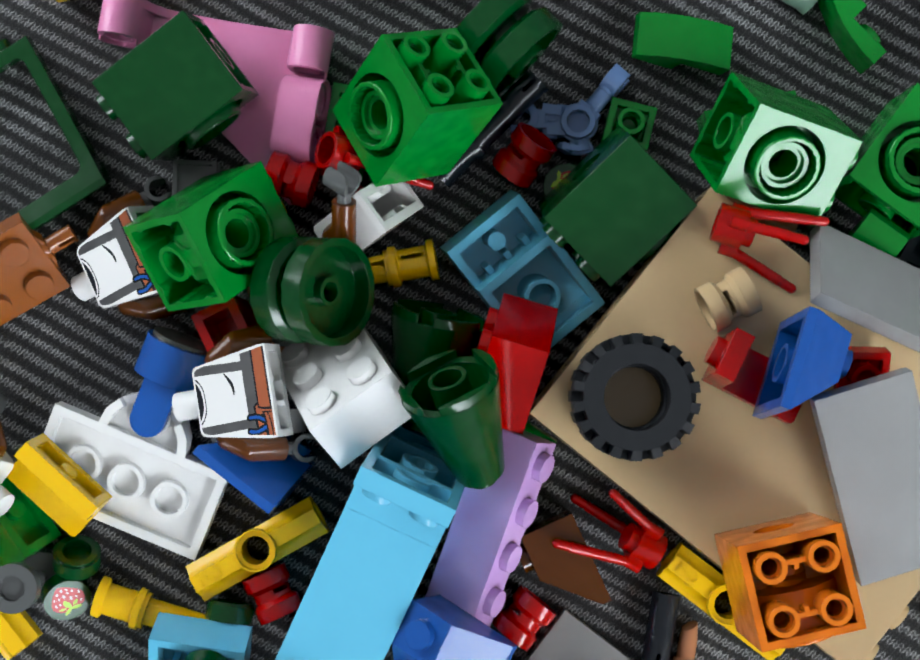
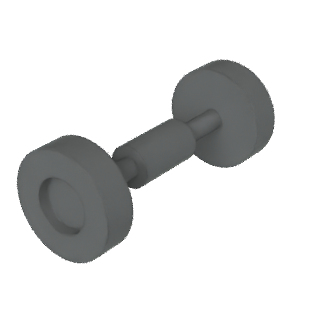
(23, 582)

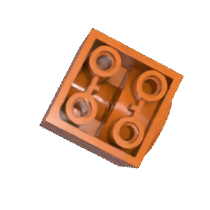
(790, 581)

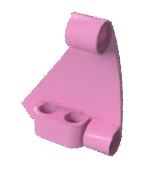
(282, 66)

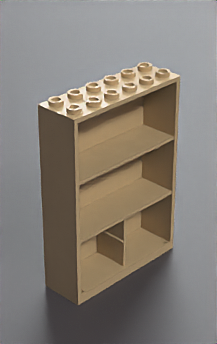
(731, 464)

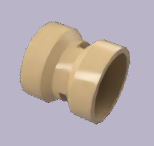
(728, 299)

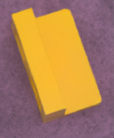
(57, 484)

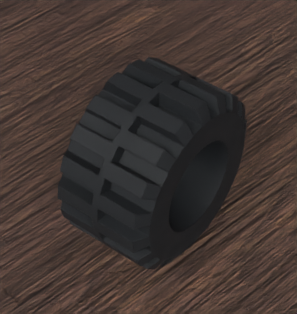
(676, 403)

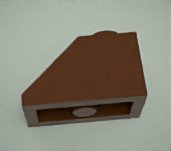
(559, 567)

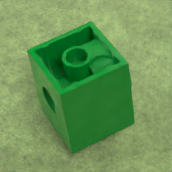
(416, 105)
(774, 148)
(889, 165)
(209, 236)

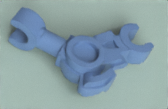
(578, 120)

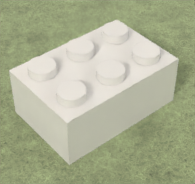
(345, 394)

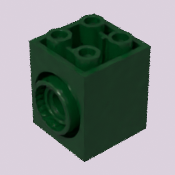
(174, 89)
(614, 208)

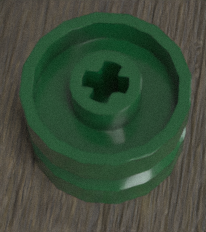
(508, 38)
(312, 290)

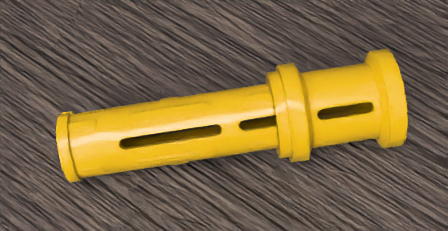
(405, 264)
(132, 606)

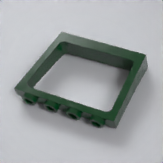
(92, 174)

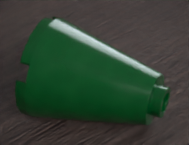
(426, 330)
(459, 413)

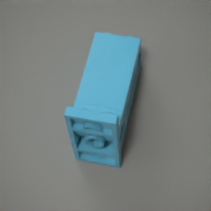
(376, 553)

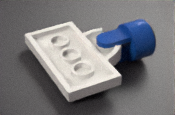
(144, 451)

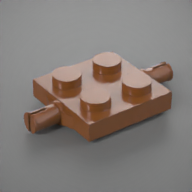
(29, 266)

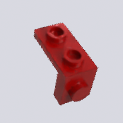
(739, 369)

